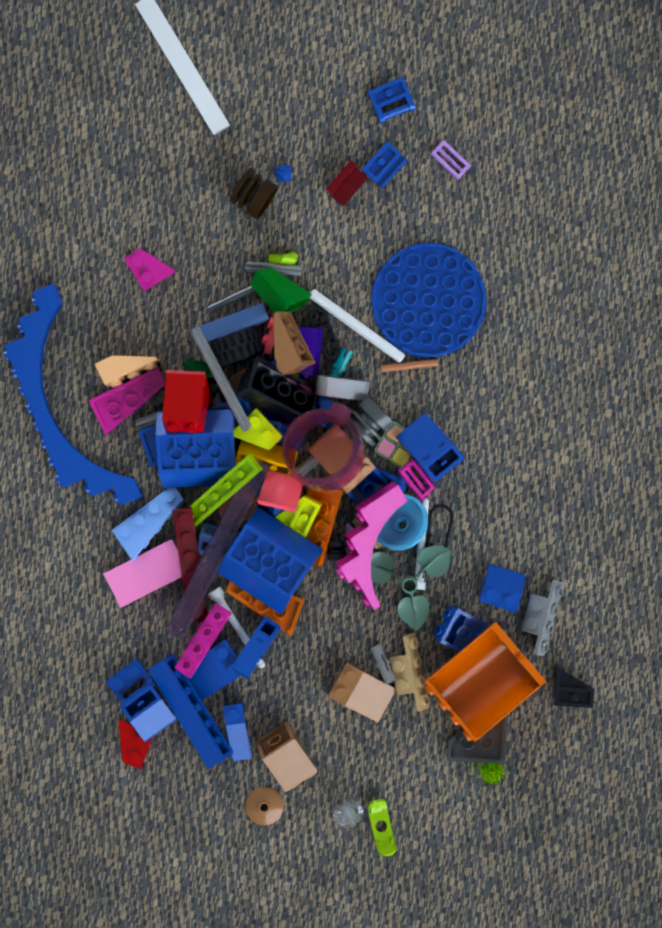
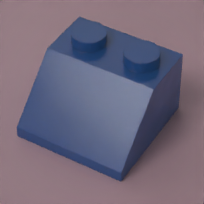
(502, 588)

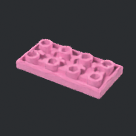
(144, 574)

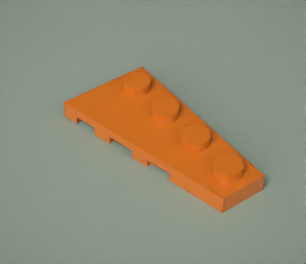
(325, 519)
(286, 620)

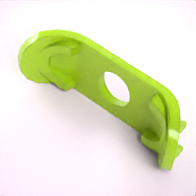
(383, 840)

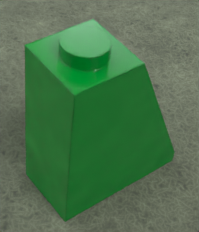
(279, 291)

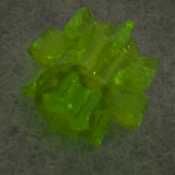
(492, 773)

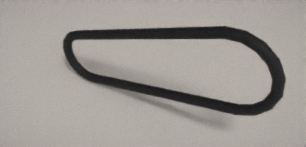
(429, 524)

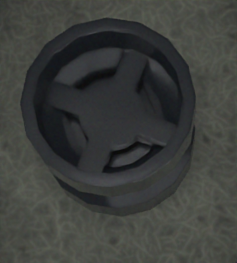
(336, 554)

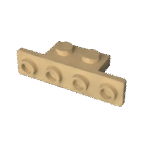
(409, 673)

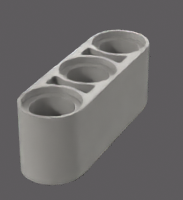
(342, 387)

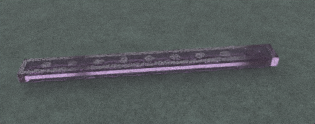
(214, 555)

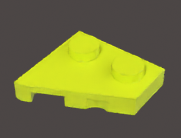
(262, 432)
(303, 518)

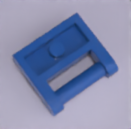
(389, 94)
(128, 677)

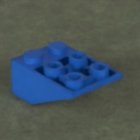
(430, 448)

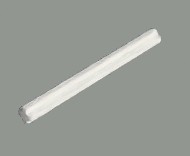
(357, 326)

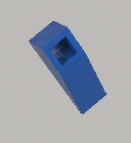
(256, 647)

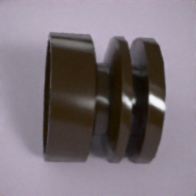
(251, 192)

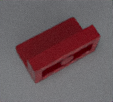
(346, 183)

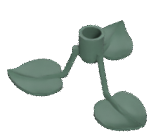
(412, 609)

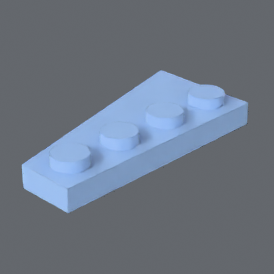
(146, 522)

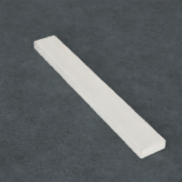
(182, 65)

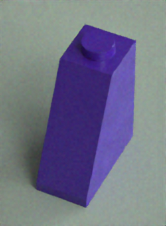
(313, 339)

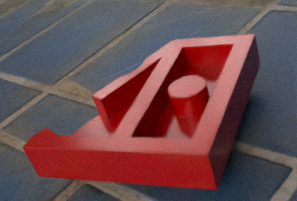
(132, 745)

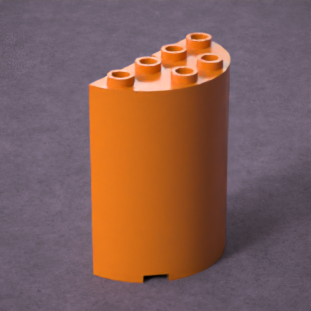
(484, 682)

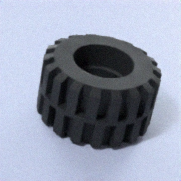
(237, 347)

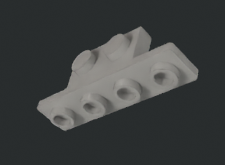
(540, 616)

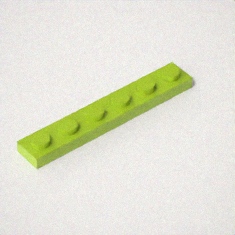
(224, 489)

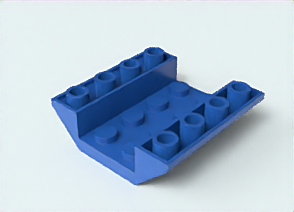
(196, 457)
(269, 560)

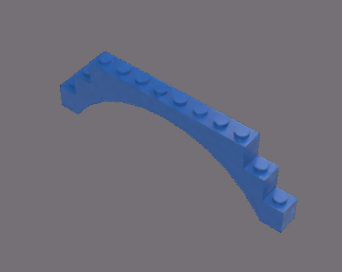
(27, 362)

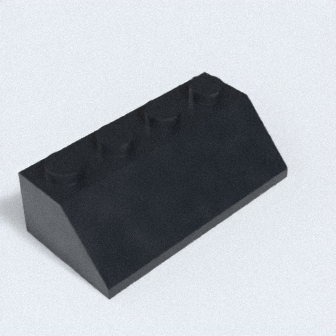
(276, 393)

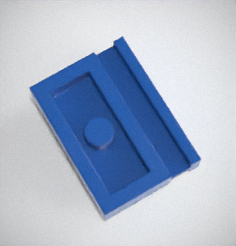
(384, 165)

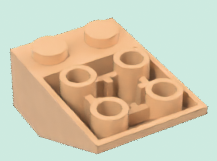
(118, 368)

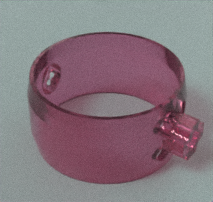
(304, 423)

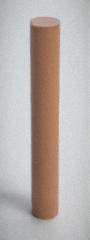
(409, 365)

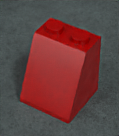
(185, 401)

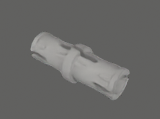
(383, 664)

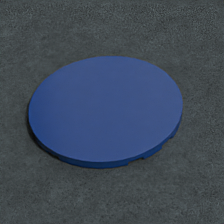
(428, 300)

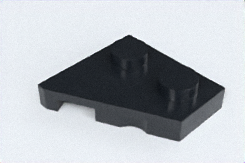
(571, 691)

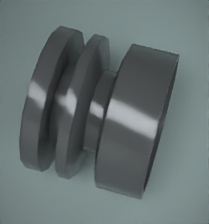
(371, 421)

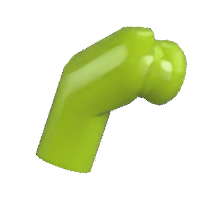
(290, 258)

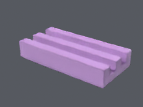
(445, 165)

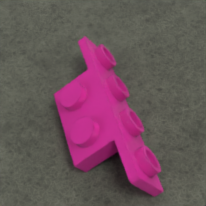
(202, 641)

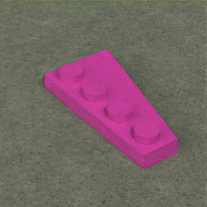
(119, 403)

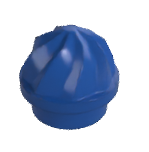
(283, 173)

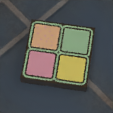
(390, 448)

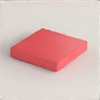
(280, 491)

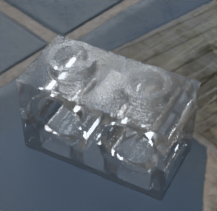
(348, 813)

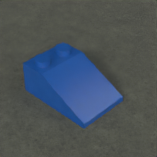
(215, 669)

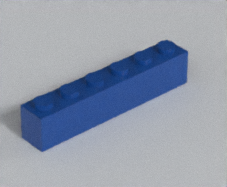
(190, 712)

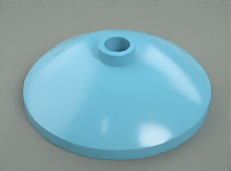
(416, 520)

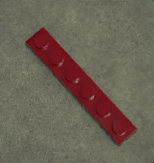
(187, 551)

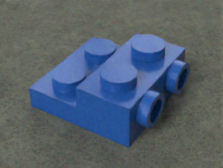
(458, 629)

